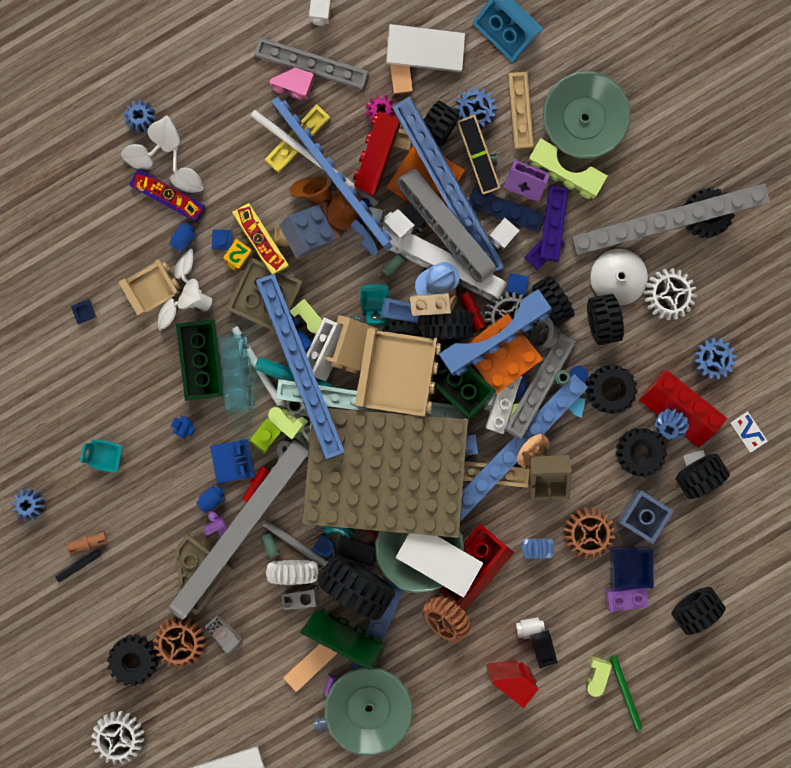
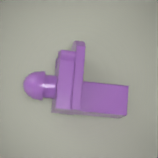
(216, 524)

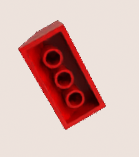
(377, 152)
(672, 393)
(492, 553)
(514, 680)

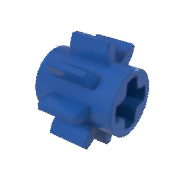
(183, 426)

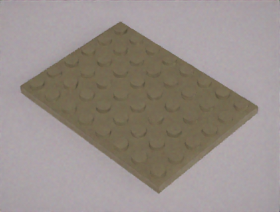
(392, 478)

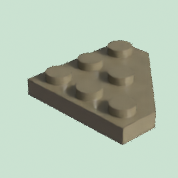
(189, 556)

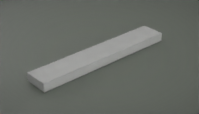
(312, 63)
(539, 386)

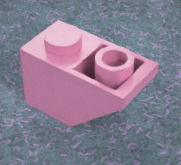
(294, 82)

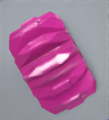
(379, 103)

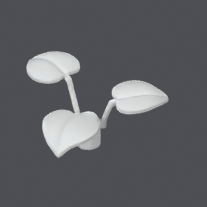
(166, 136)
(190, 296)

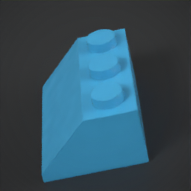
(507, 27)

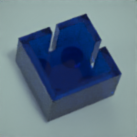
(631, 567)

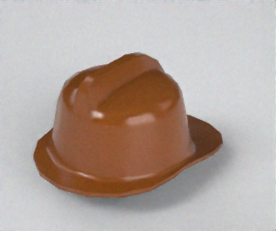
(314, 189)
(340, 212)

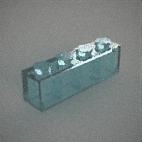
(235, 372)

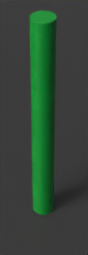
(625, 692)

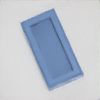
(398, 311)

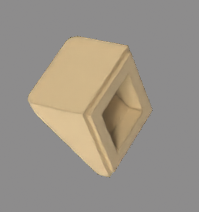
(279, 238)

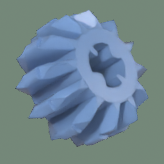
(141, 109)
(671, 424)
(21, 507)
(538, 548)

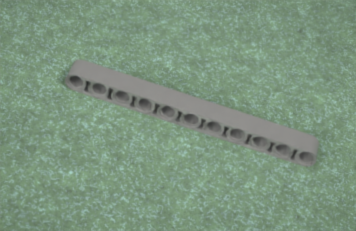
(238, 530)

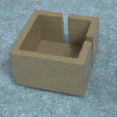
(550, 470)

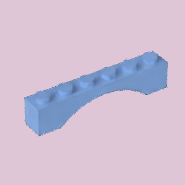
(459, 356)

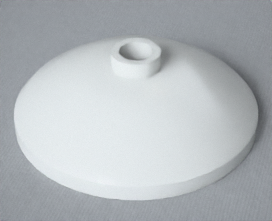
(605, 277)

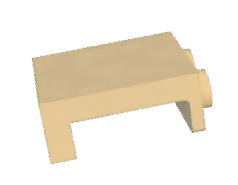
(150, 288)
(433, 303)
(350, 345)

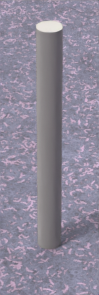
(294, 543)

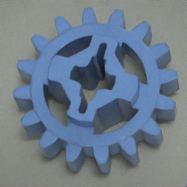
(482, 111)
(710, 353)

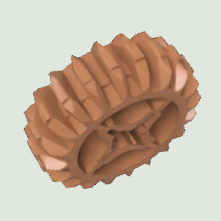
(577, 521)
(446, 618)
(172, 640)

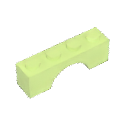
(587, 182)

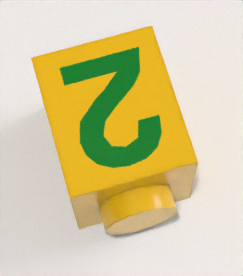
(238, 255)

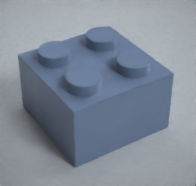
(307, 231)
(645, 516)

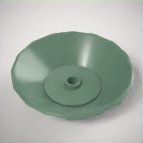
(591, 96)
(398, 572)
(365, 730)

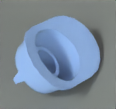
(437, 279)

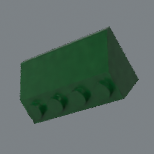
(199, 360)
(466, 392)
(344, 638)

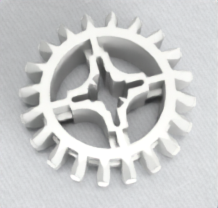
(686, 290)
(292, 572)
(110, 735)

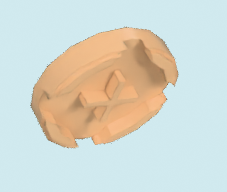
(533, 447)

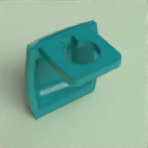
(372, 301)
(102, 455)

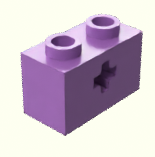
(526, 180)
(625, 599)

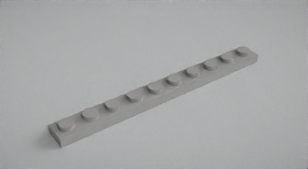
(671, 219)

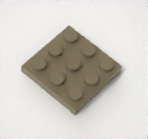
(248, 300)

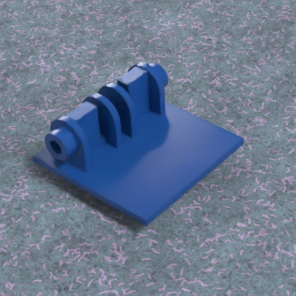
(232, 461)

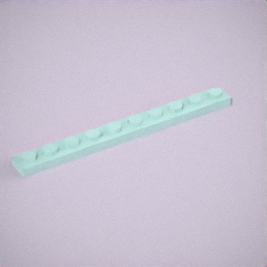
(346, 400)

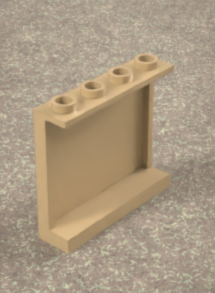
(398, 373)

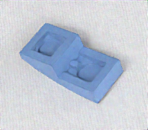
(368, 242)

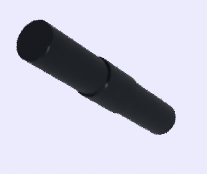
(78, 565)

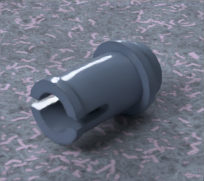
(320, 724)

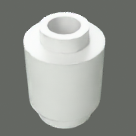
(529, 627)

